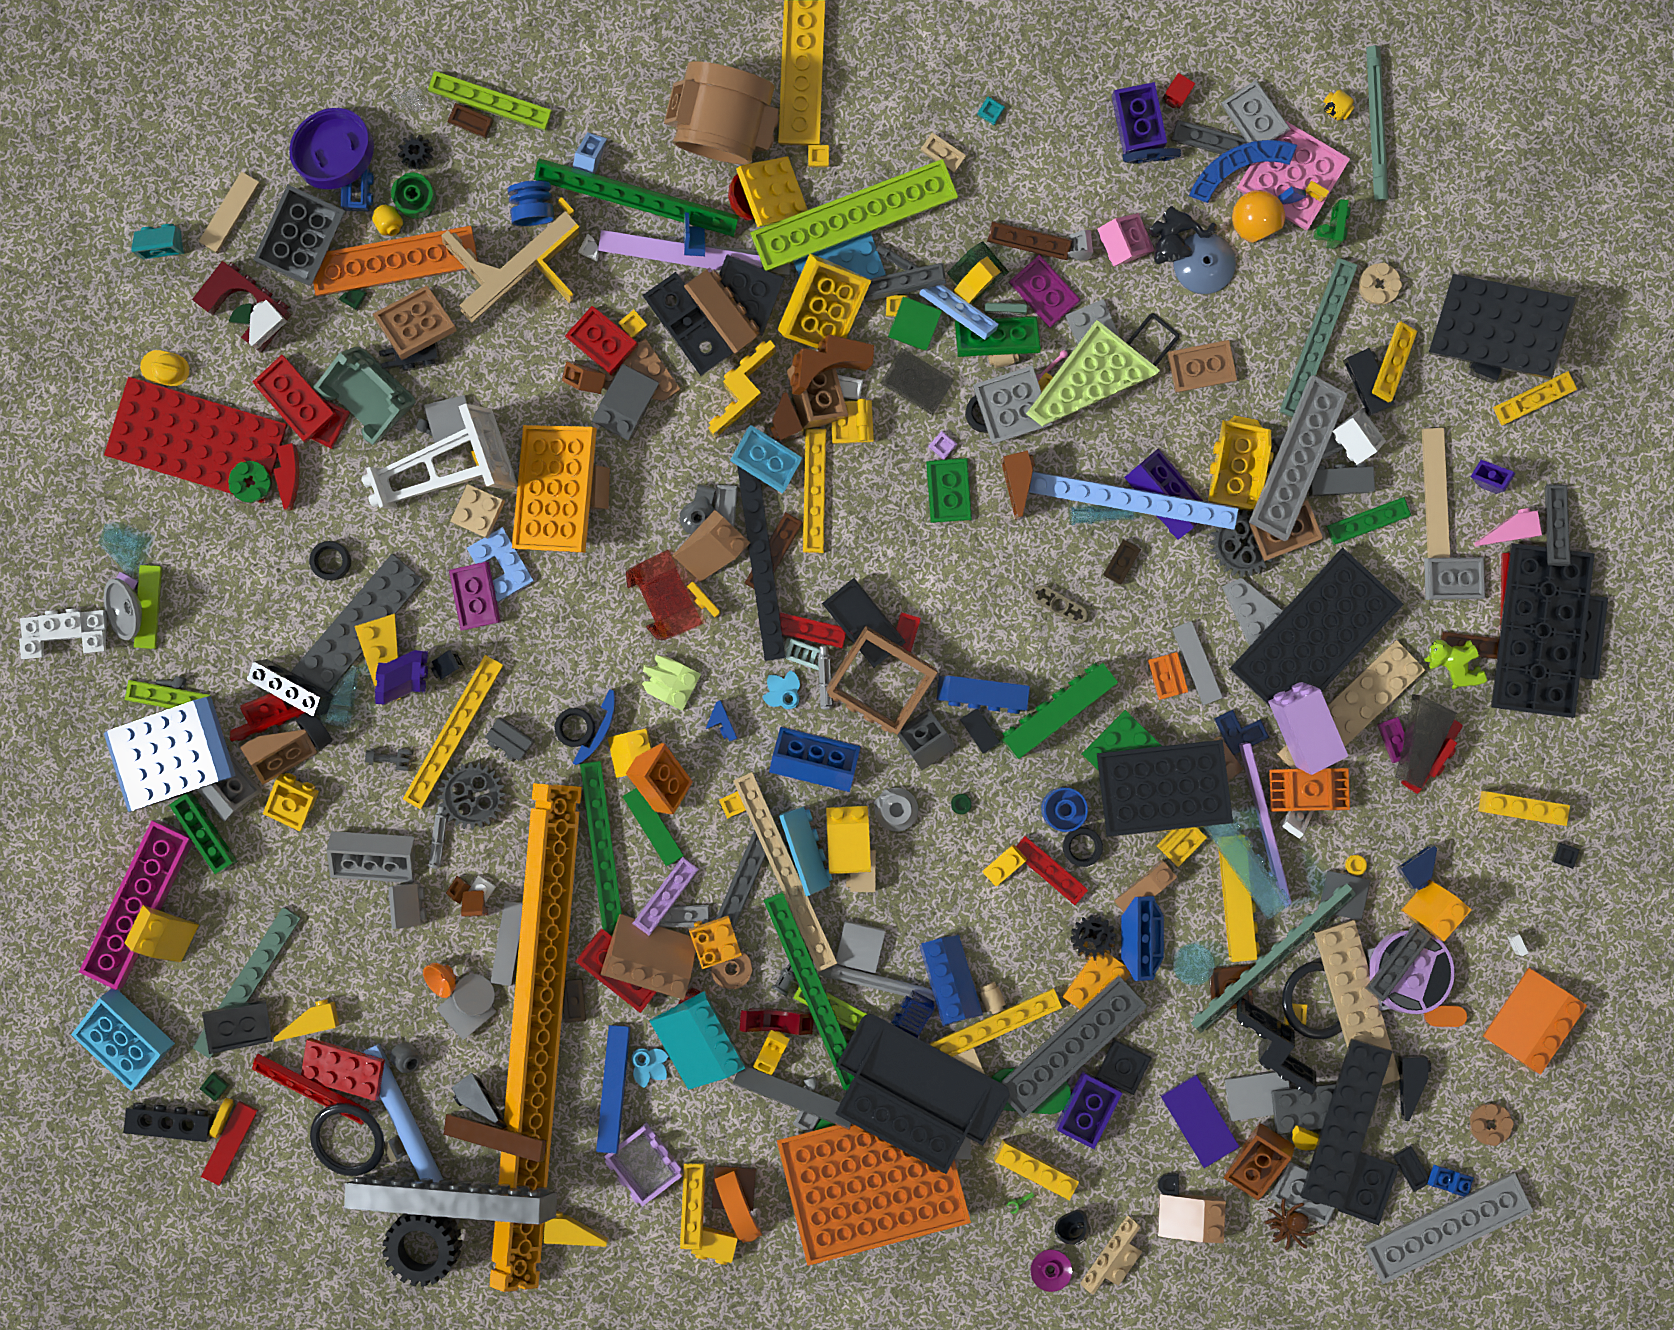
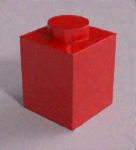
(1178, 91)

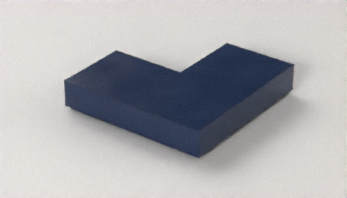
(1234, 734)

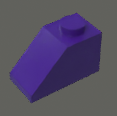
(1492, 477)

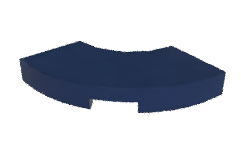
(1152, 155)

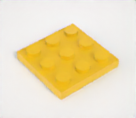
(771, 190)

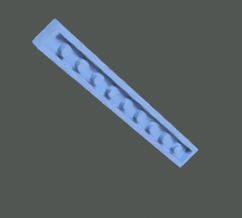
(1134, 500)

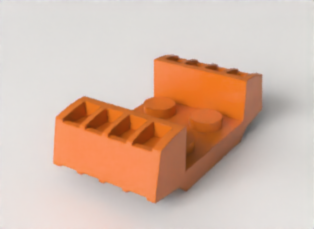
(1306, 792)

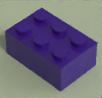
(1139, 118)
(1088, 1110)

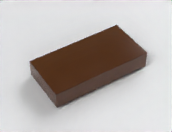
(470, 120)

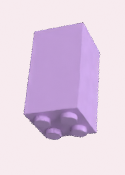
(1308, 728)

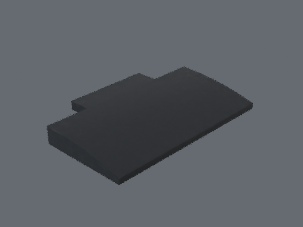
(1547, 633)

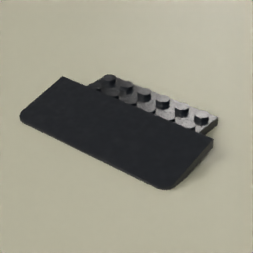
(916, 1094)

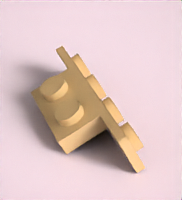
(1115, 1259)

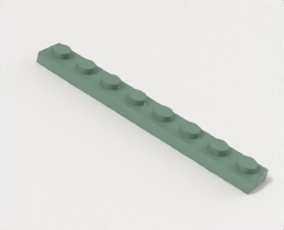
(1319, 333)
(256, 967)

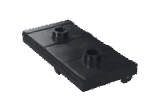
(853, 611)

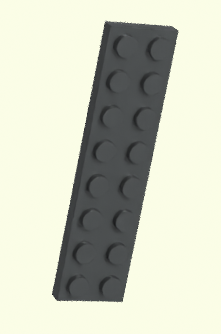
(339, 644)
(1072, 1045)

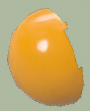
(1257, 215)

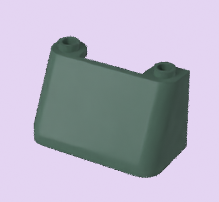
(366, 392)

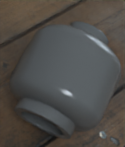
(405, 1057)

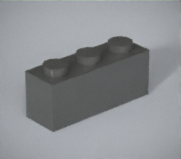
(1342, 480)

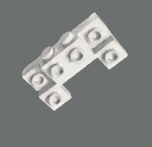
(70, 625)

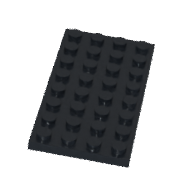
(1318, 630)

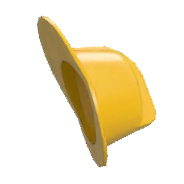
(164, 368)

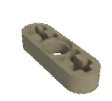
(1069, 617)

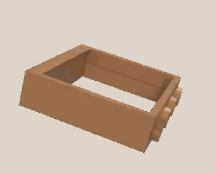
(869, 713)

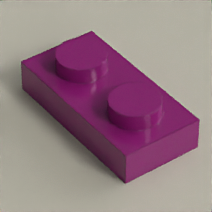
(1392, 735)

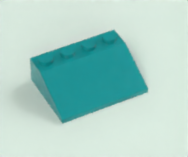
(698, 1042)

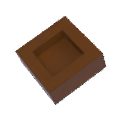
(457, 888)

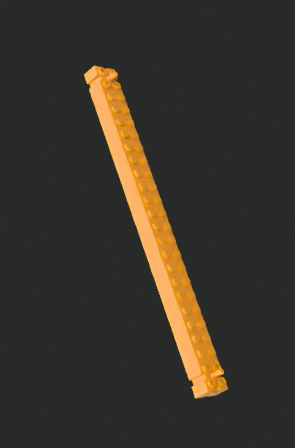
(537, 1018)

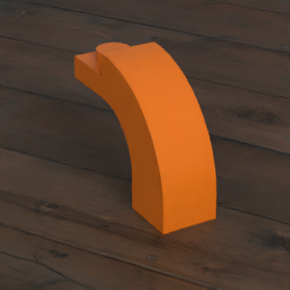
(737, 1207)

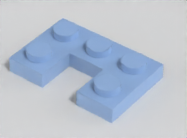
(500, 546)

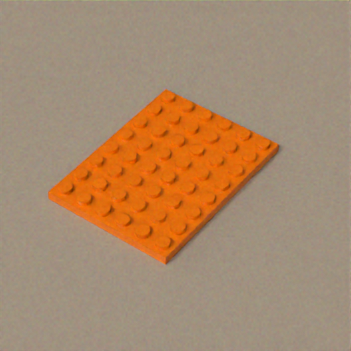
(864, 1193)

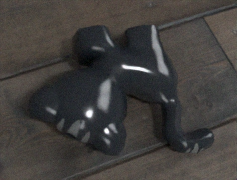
(1171, 245)

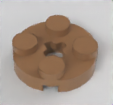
(731, 980)
(1494, 1135)

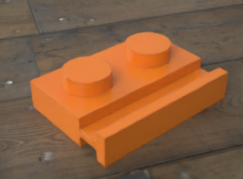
(1167, 676)

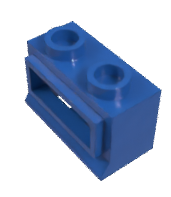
(366, 197)

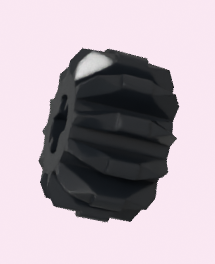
(411, 158)

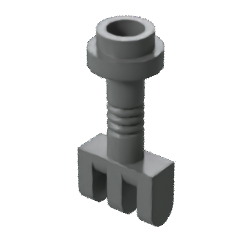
(371, 756)

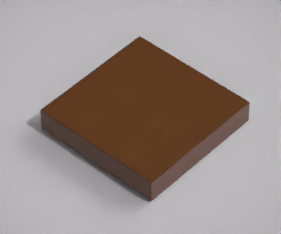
(1224, 977)
(746, 1177)

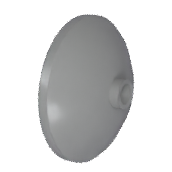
(122, 608)

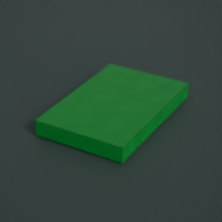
(949, 490)

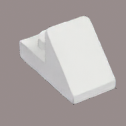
(1296, 822)

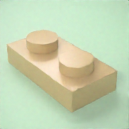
(939, 149)

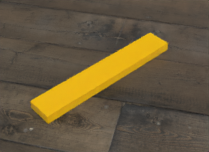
(814, 490)

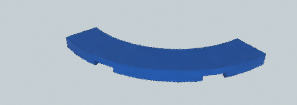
(1235, 159)

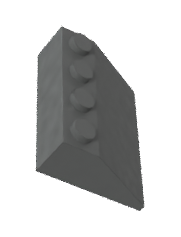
(299, 235)

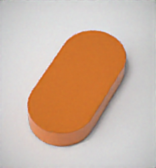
(1446, 1016)

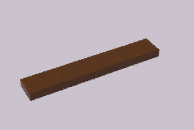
(495, 1137)

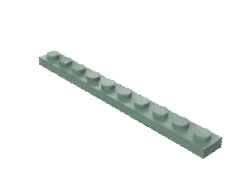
(1267, 963)

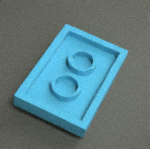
(766, 459)

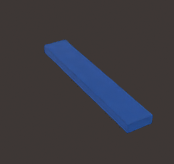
(613, 1089)

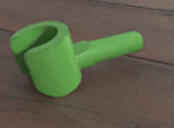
(1020, 1201)

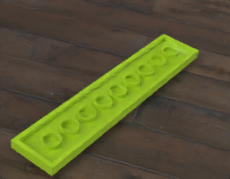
(854, 215)

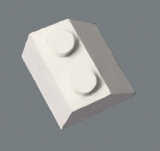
(1359, 436)

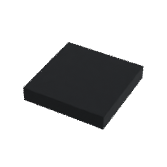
(1123, 1067)

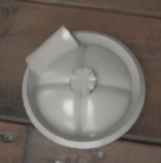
(896, 809)

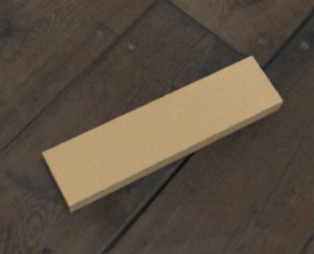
(229, 212)

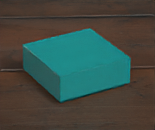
(990, 110)

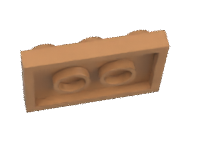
(1202, 366)

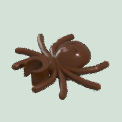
(1290, 1224)

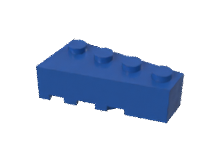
(983, 693)

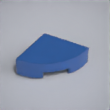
(1292, 195)

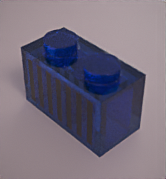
(914, 1013)

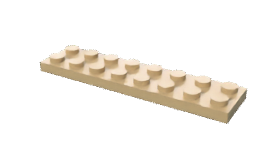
(1369, 694)
(1348, 978)

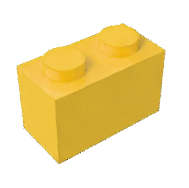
(717, 1245)

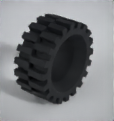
(440, 1230)

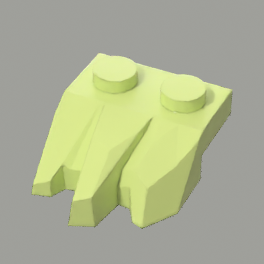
(670, 681)

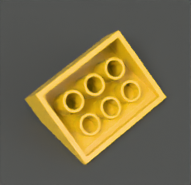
(823, 302)

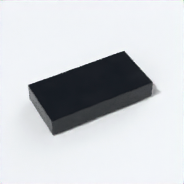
(979, 730)
(1411, 1168)

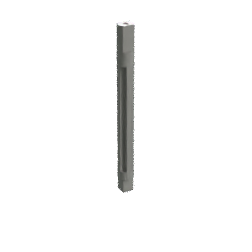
(874, 981)

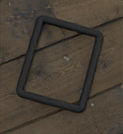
(1166, 326)

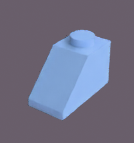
(589, 153)

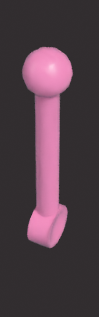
(1063, 354)

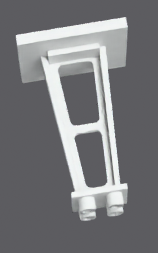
(488, 448)

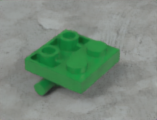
(1336, 231)

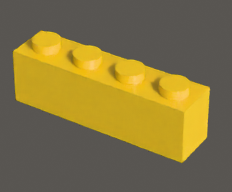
(1524, 808)
(1036, 1169)

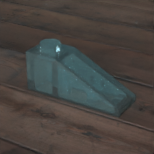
(343, 700)

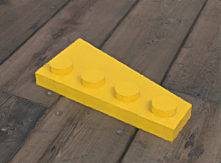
(378, 642)

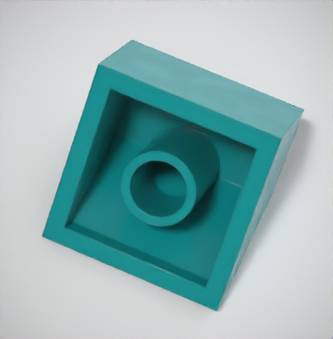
(157, 242)

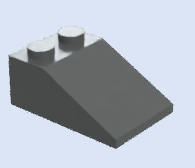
(625, 402)

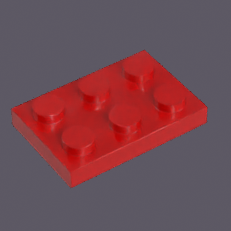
(601, 340)

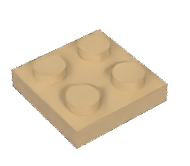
(477, 511)

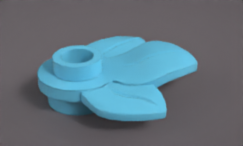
(780, 688)
(651, 1068)

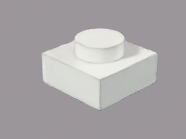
(482, 884)

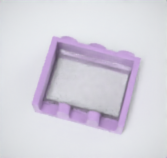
(644, 1165)

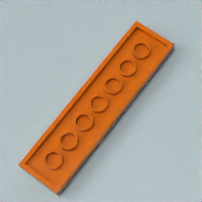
(390, 262)

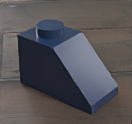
(1419, 868)

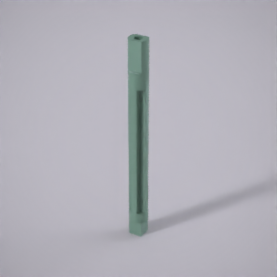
(1377, 123)

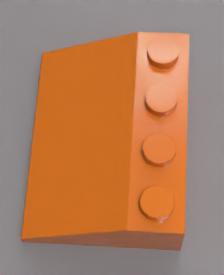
(1534, 1021)

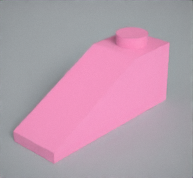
(1518, 526)

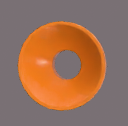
(440, 979)

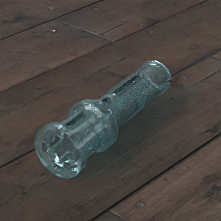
(1090, 515)

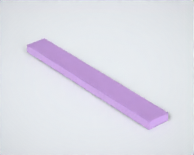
(667, 250)
(1263, 816)

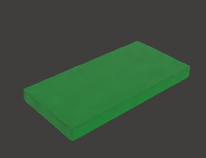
(1012, 336)

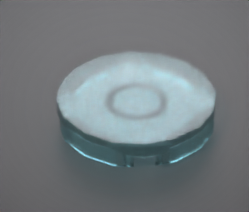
(1193, 964)

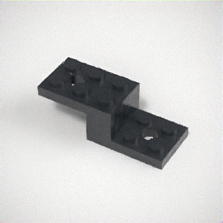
(687, 324)
(1276, 1046)

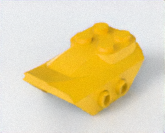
(1240, 463)

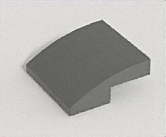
(1355, 907)

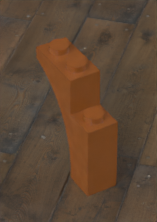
(832, 353)

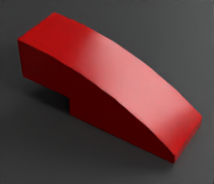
(287, 475)

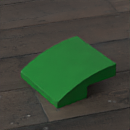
(914, 323)

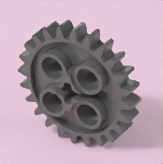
(1230, 535)
(466, 777)

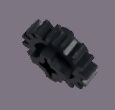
(1091, 929)

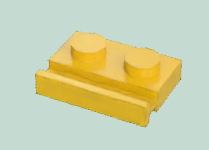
(1181, 844)

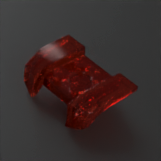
(664, 596)

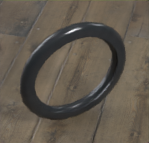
(1288, 1010)
(366, 1117)

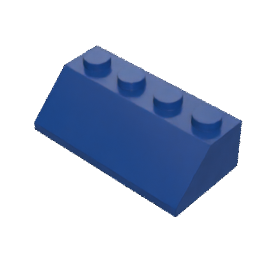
(814, 759)
(950, 980)

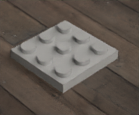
(1006, 402)

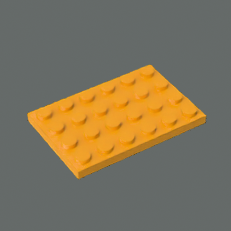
(554, 488)

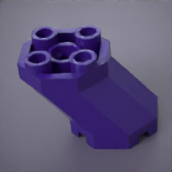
(401, 677)

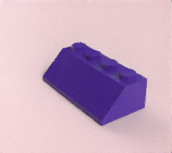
(1161, 477)

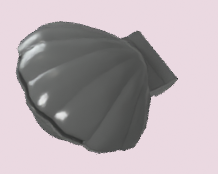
(700, 506)

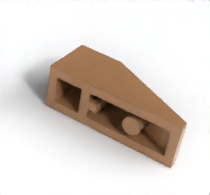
(1148, 885)

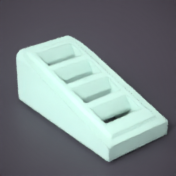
(788, 648)

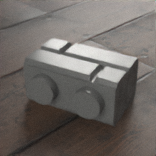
(509, 739)

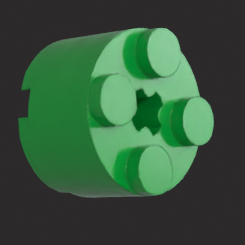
(407, 186)

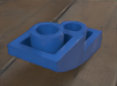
(1450, 1180)

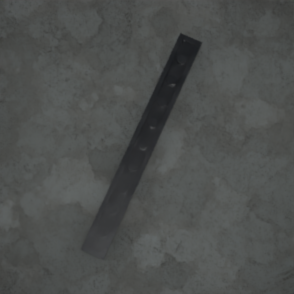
(762, 566)

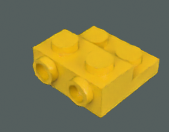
(291, 801)

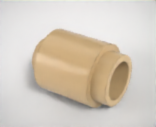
(1002, 360)
(992, 997)

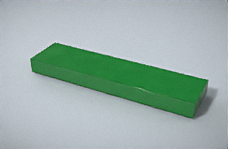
(1368, 520)
(653, 827)

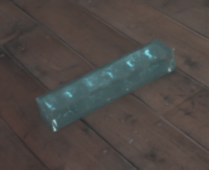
(1249, 868)

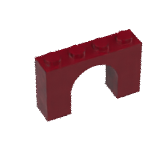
(226, 281)

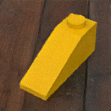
(315, 1019)
(571, 1232)

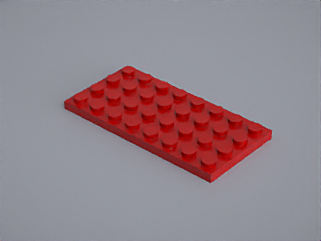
(190, 435)

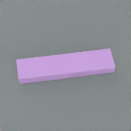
(665, 896)

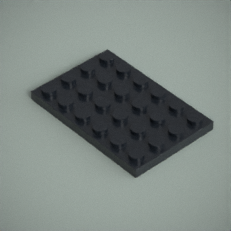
(1502, 326)
(1164, 788)

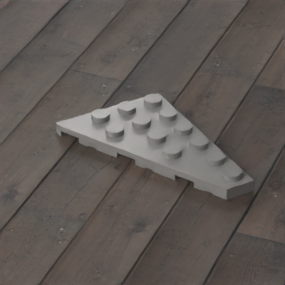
(1250, 608)

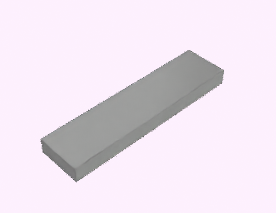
(1197, 663)
(507, 944)

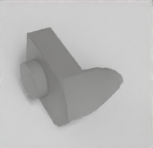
(1081, 245)

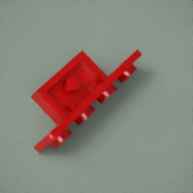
(262, 714)
(1447, 751)

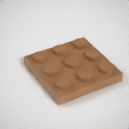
(414, 322)

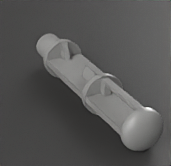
(824, 678)
(438, 839)

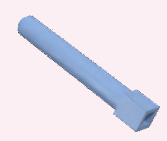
(404, 1121)

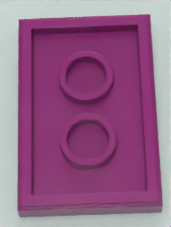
(1044, 291)
(474, 596)

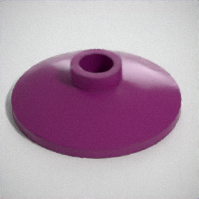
(1058, 1278)

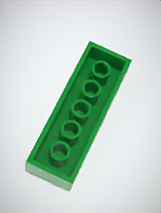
(1059, 710)

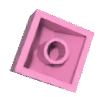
(1125, 239)

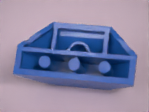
(1142, 938)

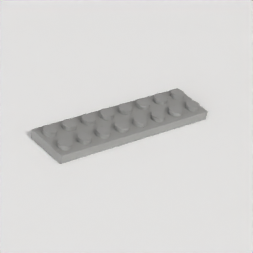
(1298, 458)
(1448, 1228)

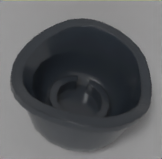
(1073, 1228)

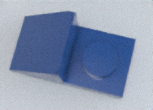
(720, 716)

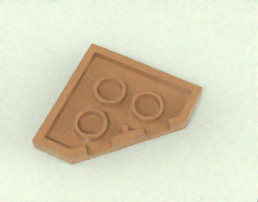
(648, 363)

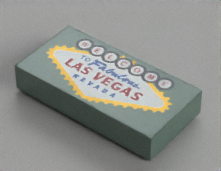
(1005, 309)

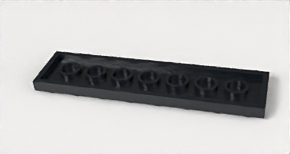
(1346, 1123)

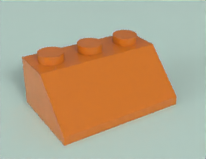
(660, 779)

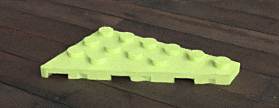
(1092, 372)

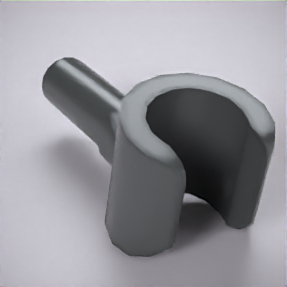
(422, 425)
(178, 682)

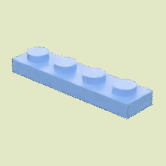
(960, 310)

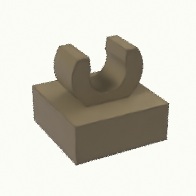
(394, 1149)

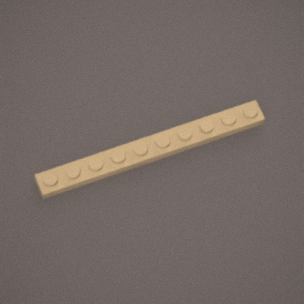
(785, 871)

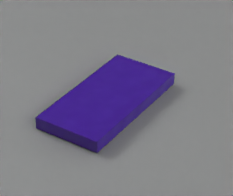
(1199, 1121)

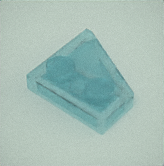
(122, 546)

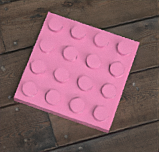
(1310, 162)

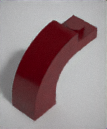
(776, 1020)

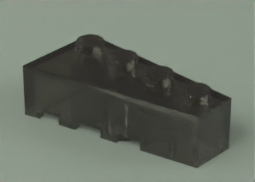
(1423, 739)

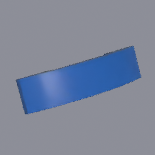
(608, 704)

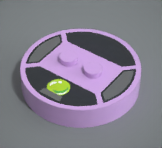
(1426, 980)

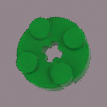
(255, 492)

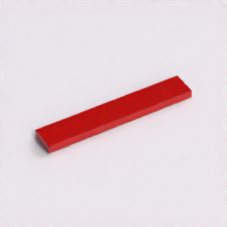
(301, 1084)

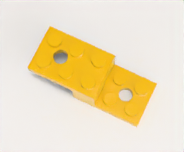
(742, 388)

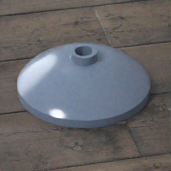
(1203, 277)

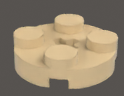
(1391, 284)

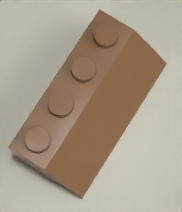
(722, 309)

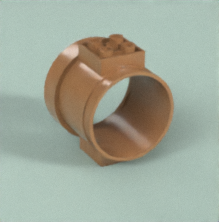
(722, 113)

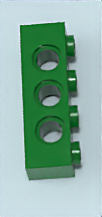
(203, 833)

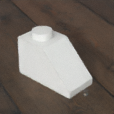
(264, 322)

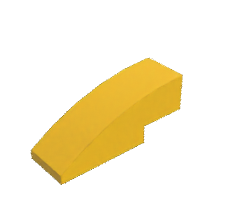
(977, 280)

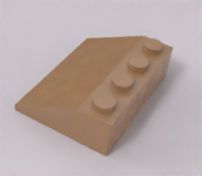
(652, 962)

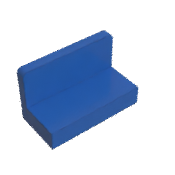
(693, 239)

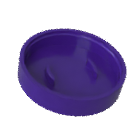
(331, 148)

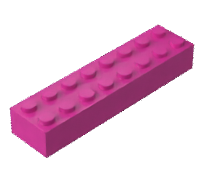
(144, 884)

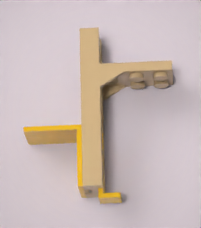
(497, 281)

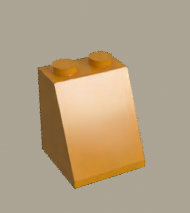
(1436, 910)

